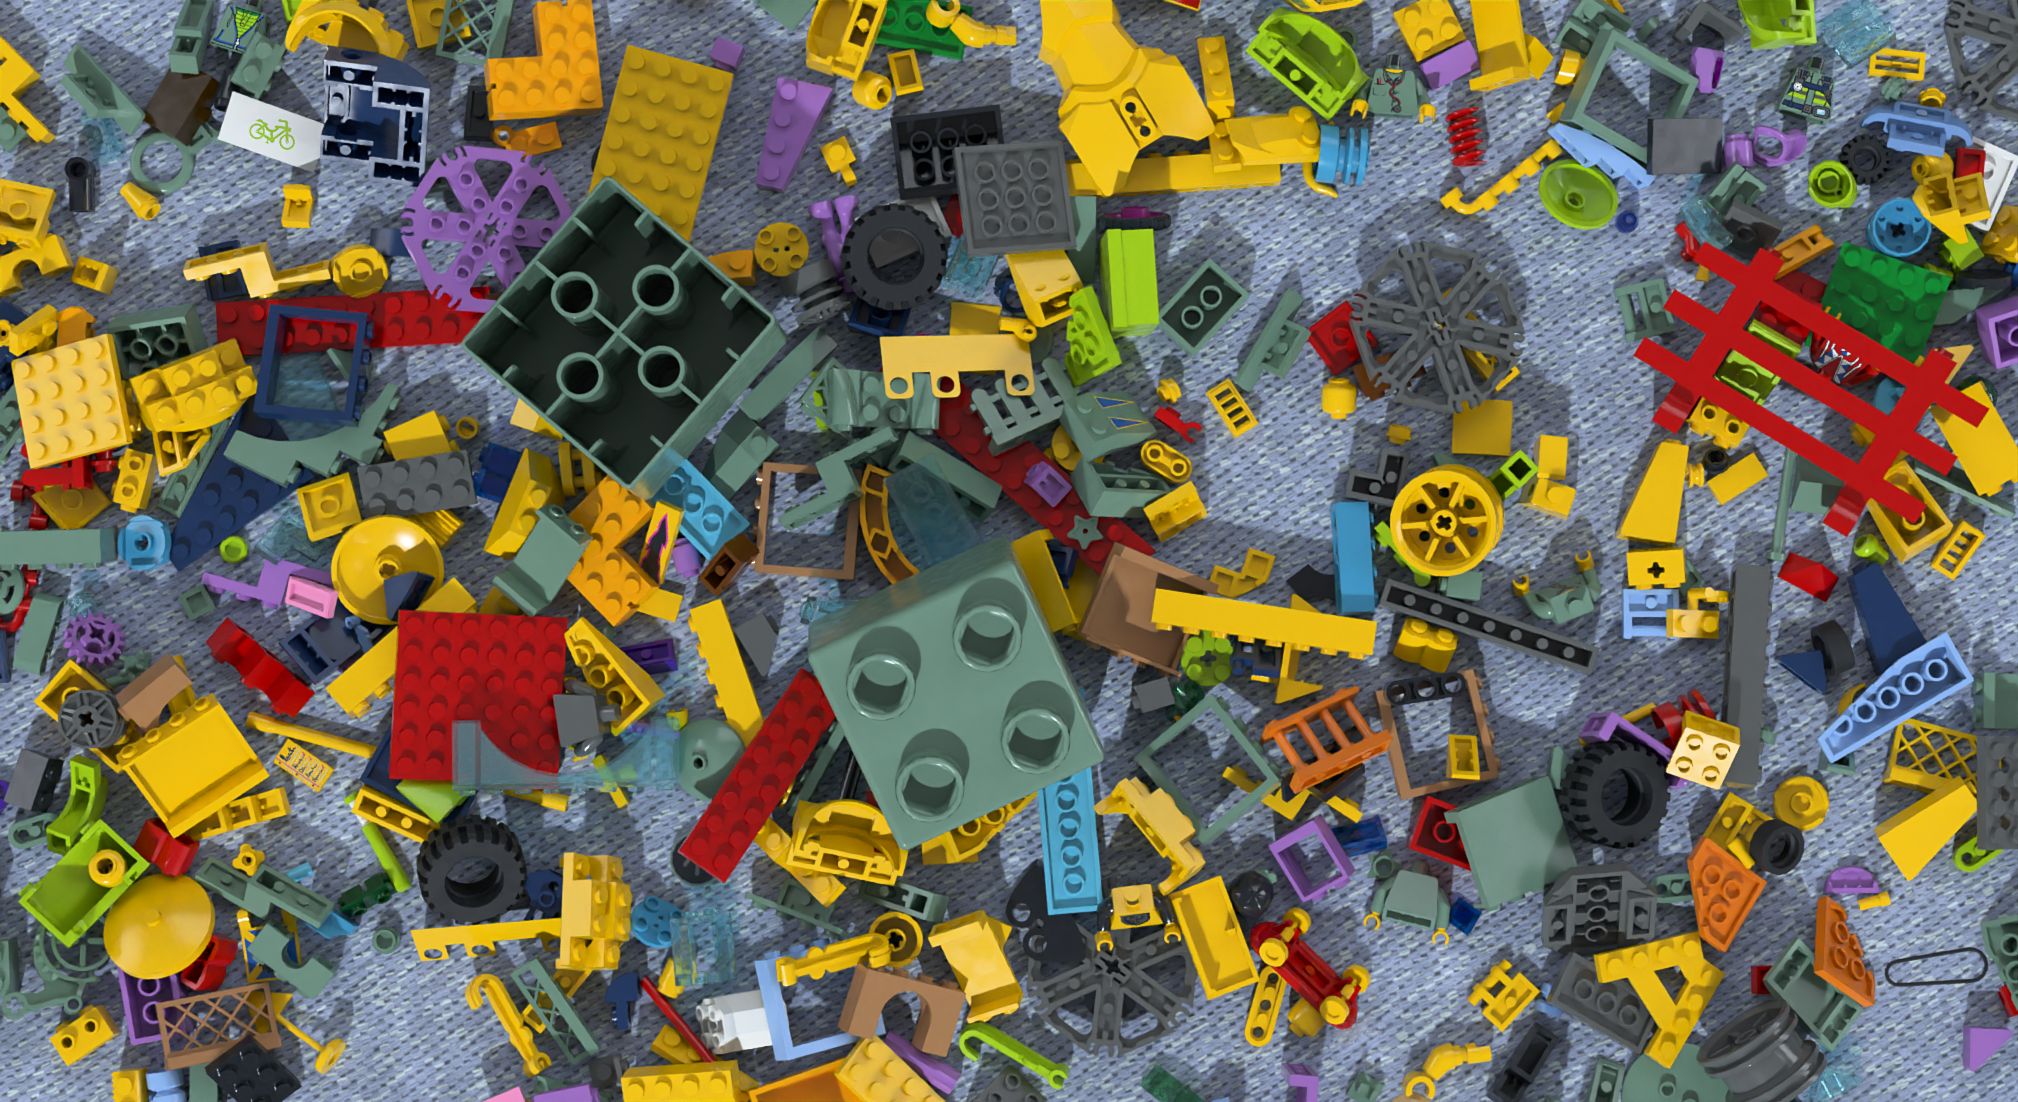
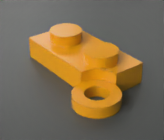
(533, 140)

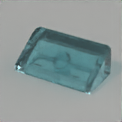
(103, 139)

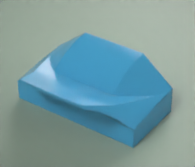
(336, 925)

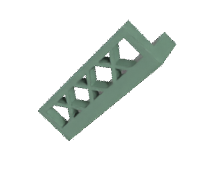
(564, 1008)

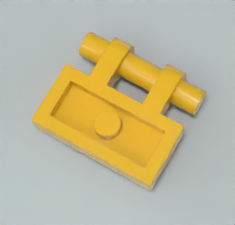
(1509, 1000)

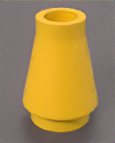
(141, 202)

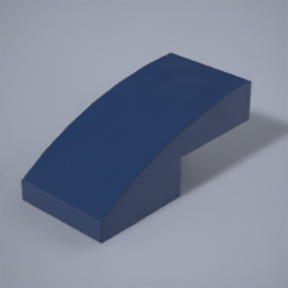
(389, 242)

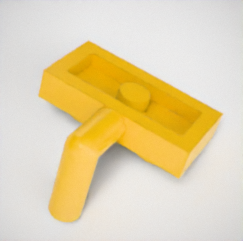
(1693, 622)

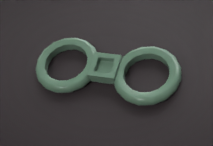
(202, 138)

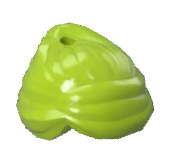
(1827, 179)

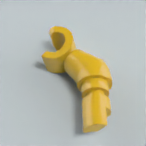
(967, 29)
(1441, 1061)

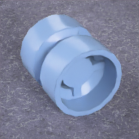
(166, 1086)

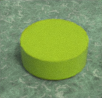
(234, 549)

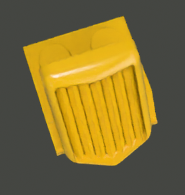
(1953, 203)

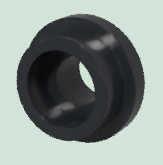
(1716, 455)

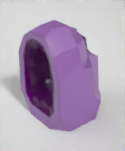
(1707, 68)

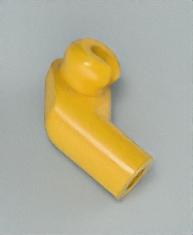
(1019, 326)

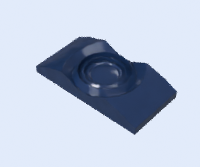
(326, 644)

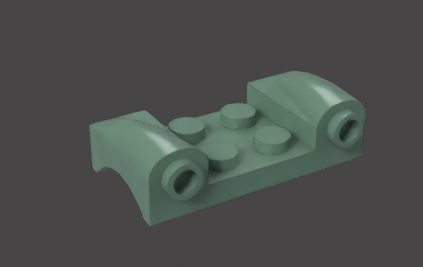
(861, 401)

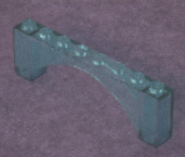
(646, 763)

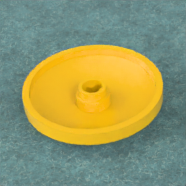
(378, 551)
(159, 926)

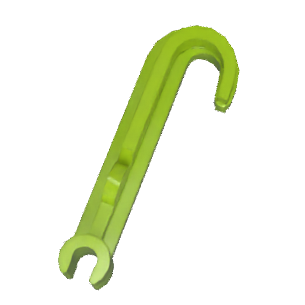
(1014, 1050)

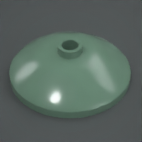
(717, 747)

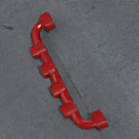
(37, 521)

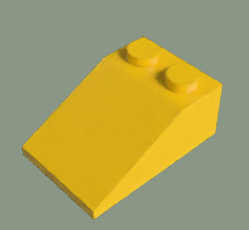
(1901, 534)

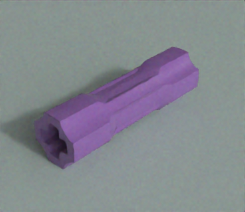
(934, 1071)

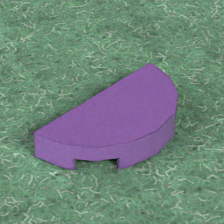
(1850, 880)

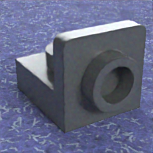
(608, 1069)

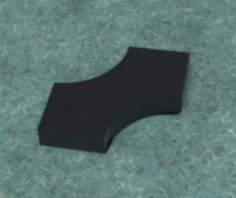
(1310, 584)

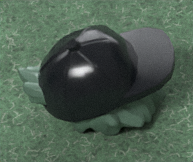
(1251, 896)

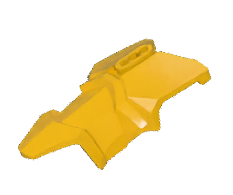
(1103, 72)

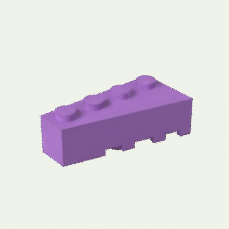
(791, 124)

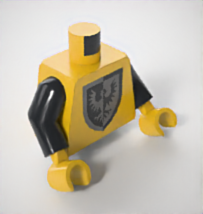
(1134, 908)

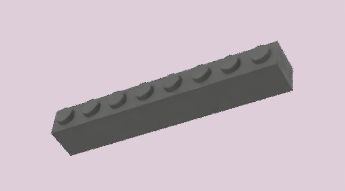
(1488, 627)
(1746, 668)

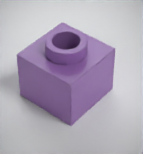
(726, 55)

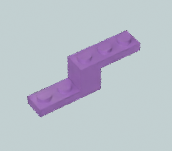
(271, 585)

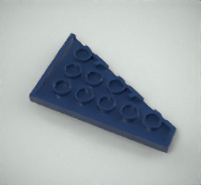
(230, 494)

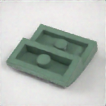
(1587, 21)

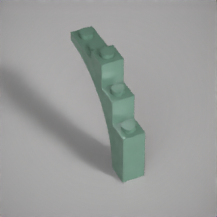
(323, 454)

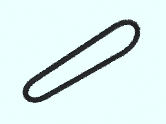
(1935, 955)

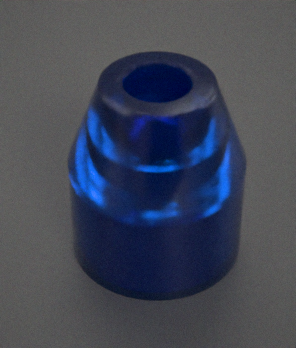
(1624, 227)

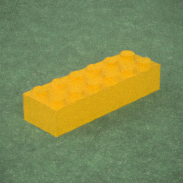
(375, 670)

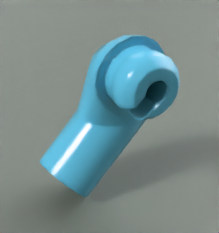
(300, 872)

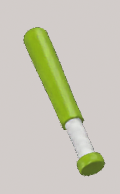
(382, 850)

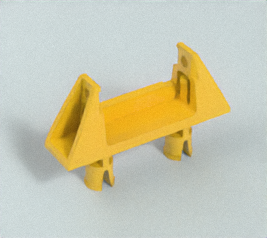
(1285, 685)

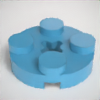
(158, 547)

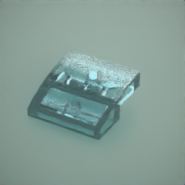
(1857, 32)

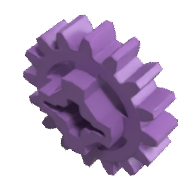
(94, 640)

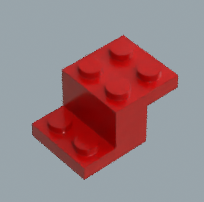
(1804, 287)

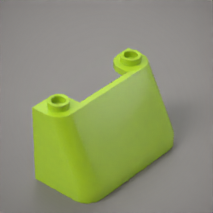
(67, 897)

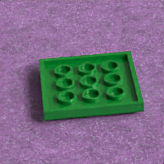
(1885, 299)

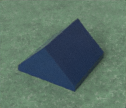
(876, 321)

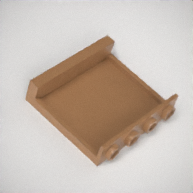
(1123, 604)

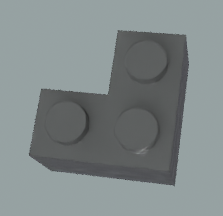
(1383, 485)

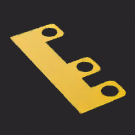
(485, 935)

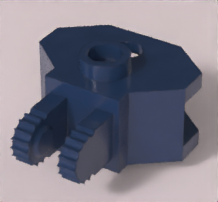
(543, 895)

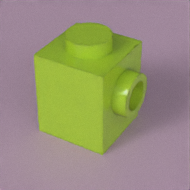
(1959, 255)

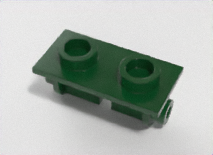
(356, 902)

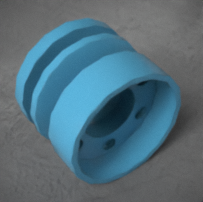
(1342, 155)
(1913, 227)

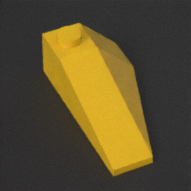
(975, 834)

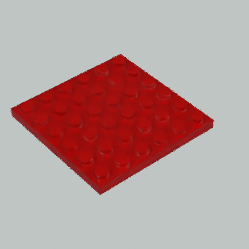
(475, 670)

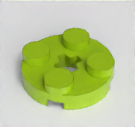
(1196, 669)

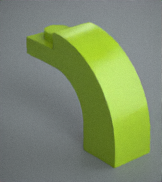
(1510, 475)
(84, 804)

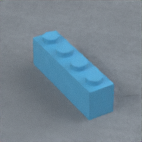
(1353, 558)

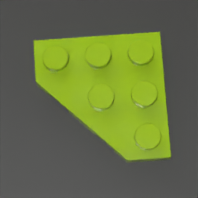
(1090, 339)

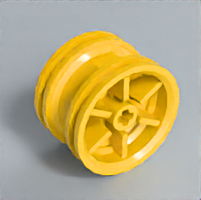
(1431, 555)

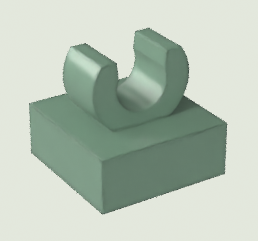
(1364, 1088)

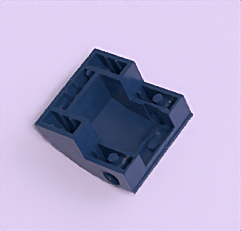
(375, 115)

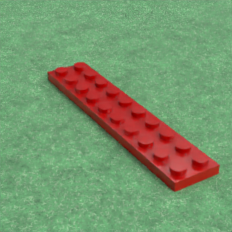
(399, 320)
(1009, 469)

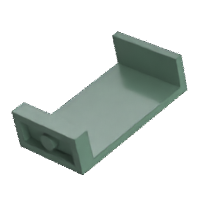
(544, 561)

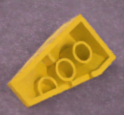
(613, 674)

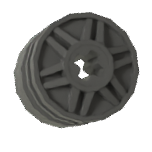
(817, 298)
(108, 723)

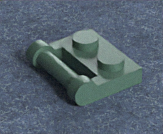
(1651, 300)

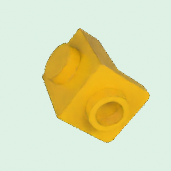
(297, 206)

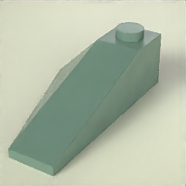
(738, 455)

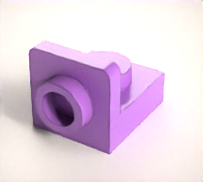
(1047, 483)

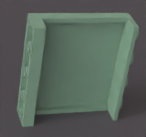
(1514, 841)

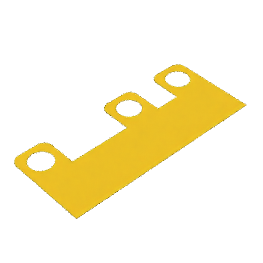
(952, 354)

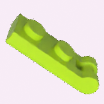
(1385, 538)

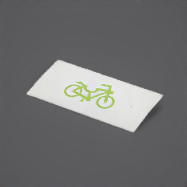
(272, 132)

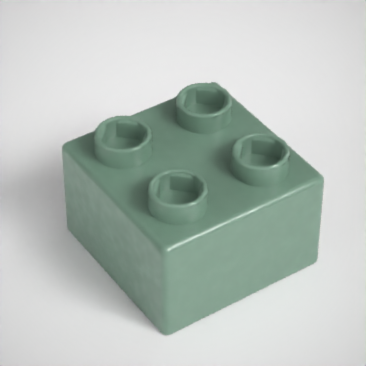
(625, 339)
(953, 693)

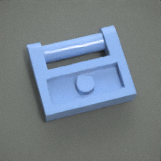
(1646, 604)

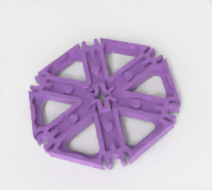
(477, 207)

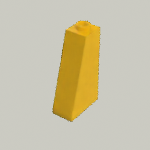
(1656, 502)
(1927, 825)

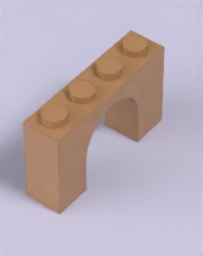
(151, 692)
(874, 987)

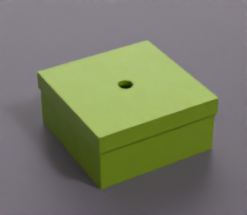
(1128, 282)

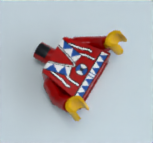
(1839, 363)

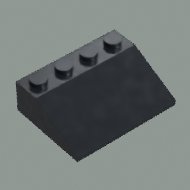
(926, 146)

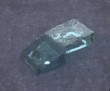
(1702, 222)

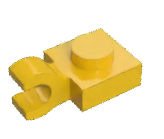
(840, 157)

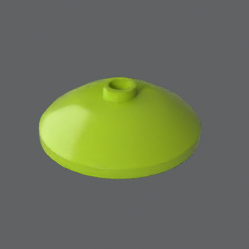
(1587, 189)

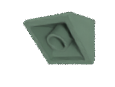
(1813, 488)

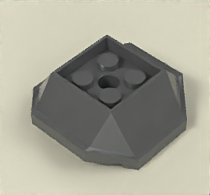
(1598, 910)

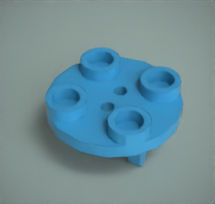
(647, 916)

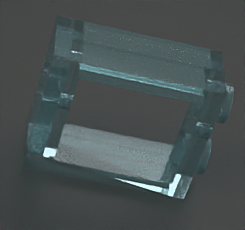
(684, 948)

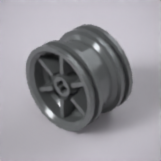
(1762, 1055)

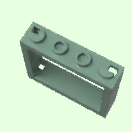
(1605, 40)
(1252, 747)

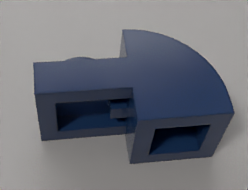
(622, 991)

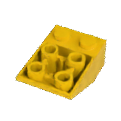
(1044, 284)

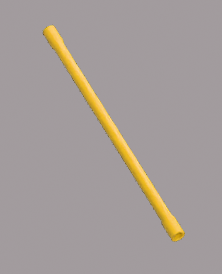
(272, 725)

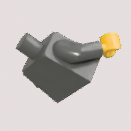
(583, 717)

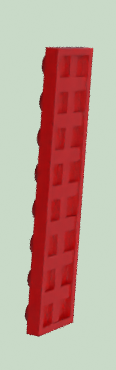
(759, 778)

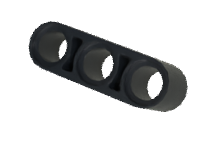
(1437, 684)

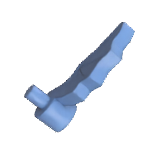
(363, 634)

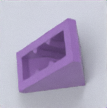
(1981, 1043)

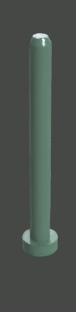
(1783, 507)

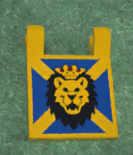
(254, 970)

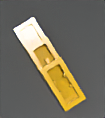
(242, 813)

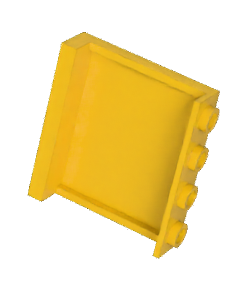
(192, 765)

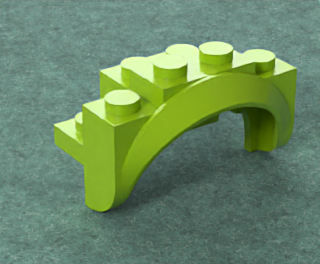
(1766, 18)
(1310, 59)

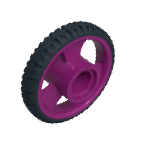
(1135, 218)

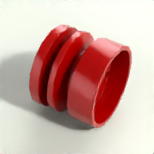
(1671, 718)

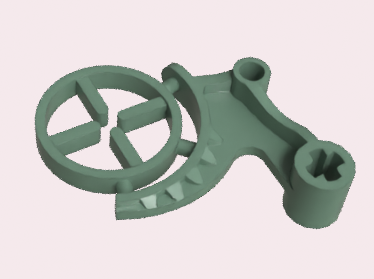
(58, 987)

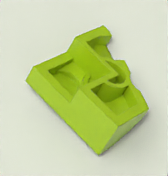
(431, 796)

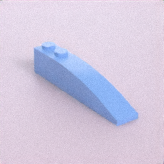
(1897, 695)

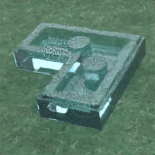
(290, 534)

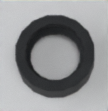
(1835, 647)
(1792, 850)

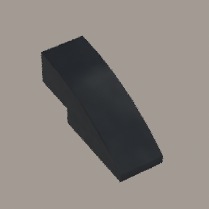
(1523, 1065)

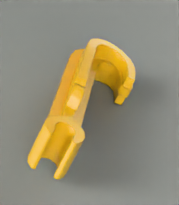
(835, 957)
(520, 1035)

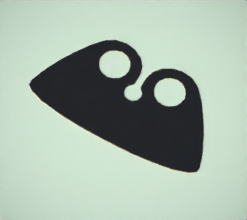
(1059, 930)

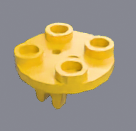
(781, 236)

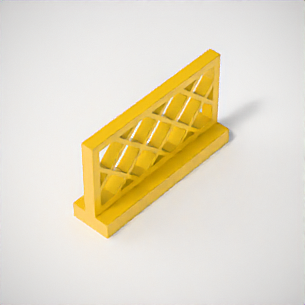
(1921, 780)

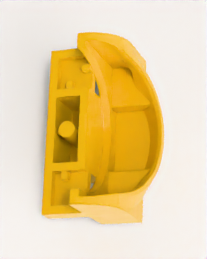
(348, 28)
(843, 36)
(197, 389)
(1161, 824)
(845, 841)
(594, 911)

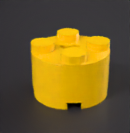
(903, 925)

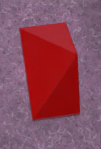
(1808, 576)

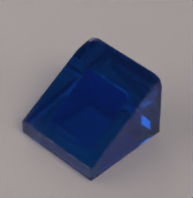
(1463, 916)

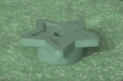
(1077, 532)
(1384, 858)

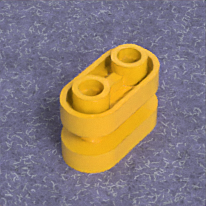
(1165, 462)
(570, 482)

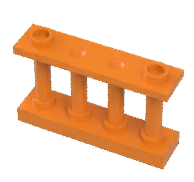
(1327, 763)

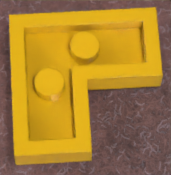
(35, 333)

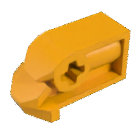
(74, 325)

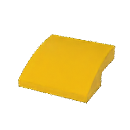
(1483, 429)
(1175, 511)
(1730, 821)

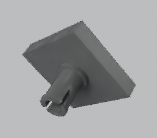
(1750, 229)

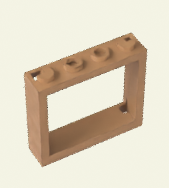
(760, 529)
(1394, 750)

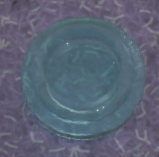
(82, 604)

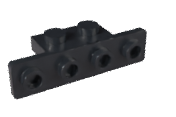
(1330, 787)

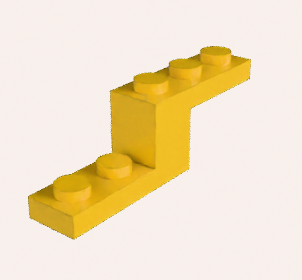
(15, 80)
(1218, 101)
(258, 270)
(1289, 810)
(775, 844)

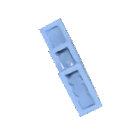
(1591, 151)

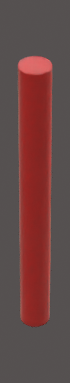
(677, 1020)

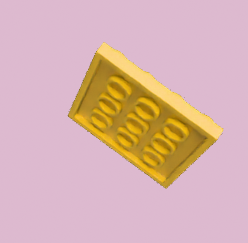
(71, 401)

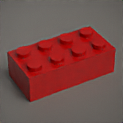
(1435, 836)

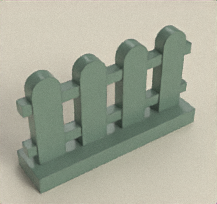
(1025, 426)

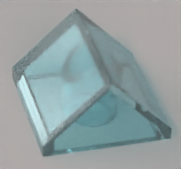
(968, 274)

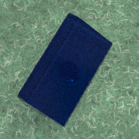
(1361, 837)

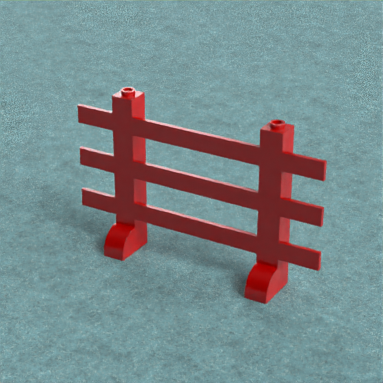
(1891, 431)

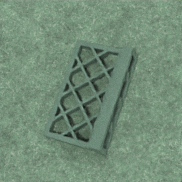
(498, 33)

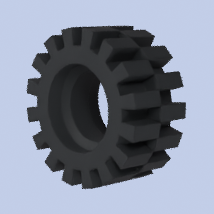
(1878, 150)

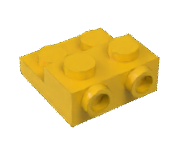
(24, 213)

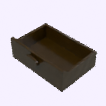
(181, 105)

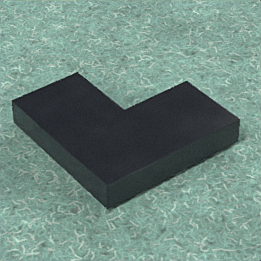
(477, 122)

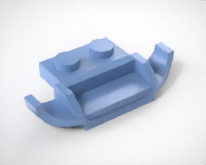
(1918, 127)

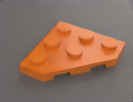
(1721, 892)
(1839, 954)

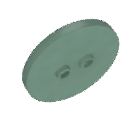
(1683, 1082)

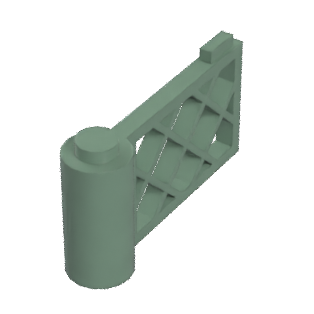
(878, 459)

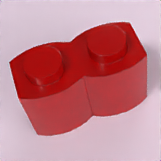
(169, 853)
(209, 969)

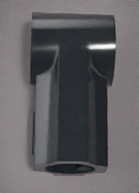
(81, 188)

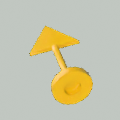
(328, 1054)

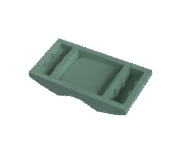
(1820, 1007)

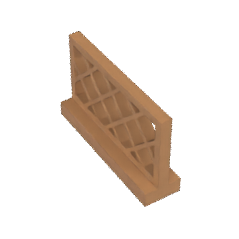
(208, 1053)

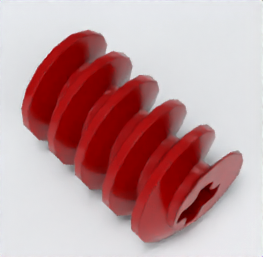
(1464, 137)

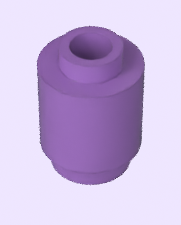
(1738, 149)
(686, 558)

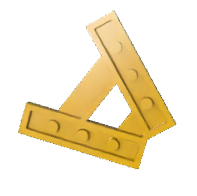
(1675, 1017)

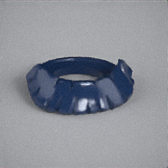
(1002, 286)

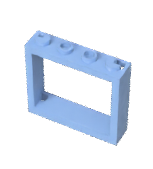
(776, 1012)

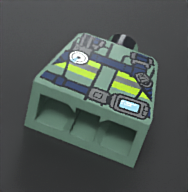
(1808, 94)

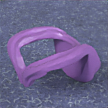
(1793, 145)

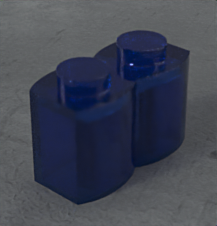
(496, 471)

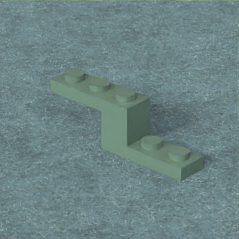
(839, 477)
(264, 892)

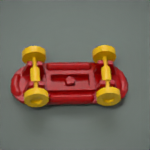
(1307, 971)

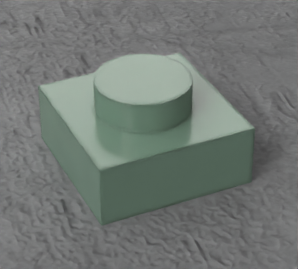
(198, 602)

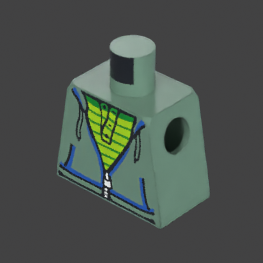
(239, 26)

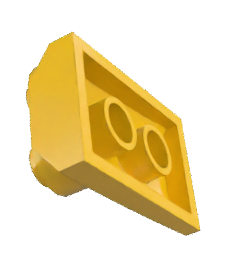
(1276, 137)

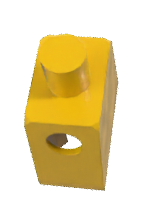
(1548, 497)

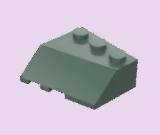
(156, 337)

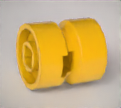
(1571, 66)

